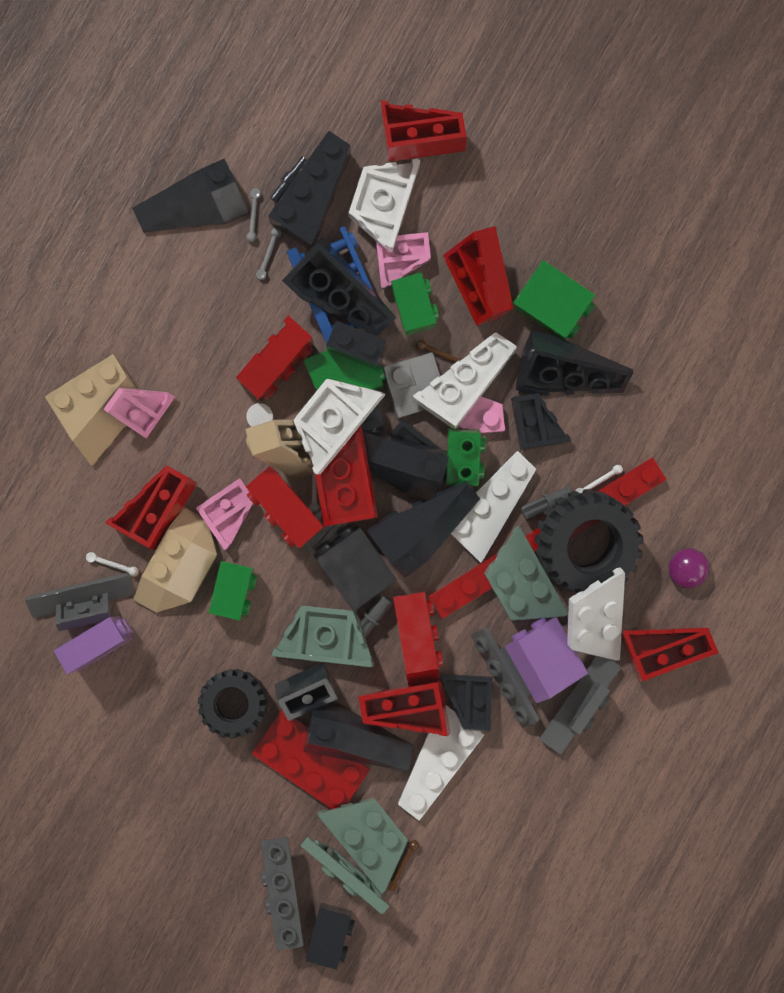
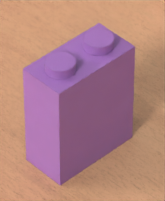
(94, 644)
(545, 659)

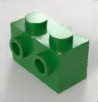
(414, 303)
(464, 456)
(232, 591)

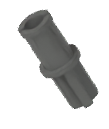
(538, 506)
(375, 614)

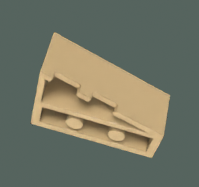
(280, 446)

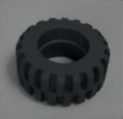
(566, 517)

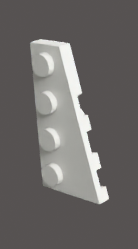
(459, 388)
(496, 503)
(437, 765)

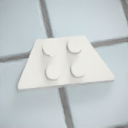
(383, 199)
(333, 418)
(597, 618)

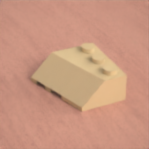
(82, 404)

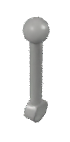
(255, 194)
(261, 273)

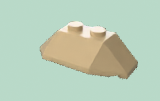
(178, 564)

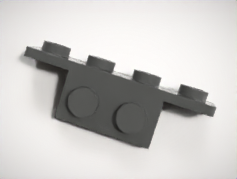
(82, 602)
(507, 676)
(581, 704)
(282, 893)

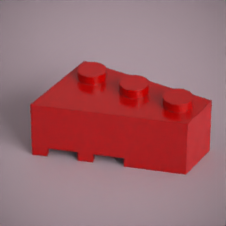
(421, 132)
(481, 275)
(276, 360)
(283, 507)
(154, 508)
(418, 638)
(666, 650)
(408, 707)

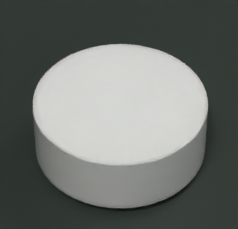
(259, 414)

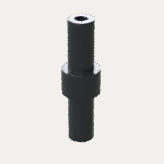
(287, 179)

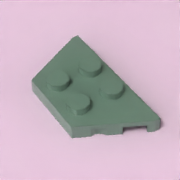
(522, 582)
(325, 637)
(368, 838)
(354, 880)

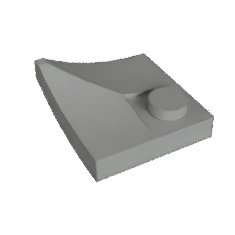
(407, 379)

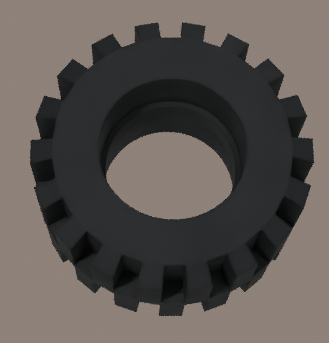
(209, 703)

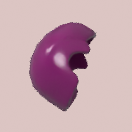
(689, 568)

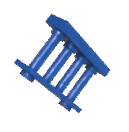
(347, 242)

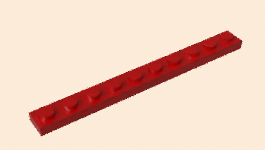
(474, 582)

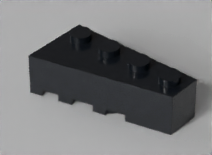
(310, 195)

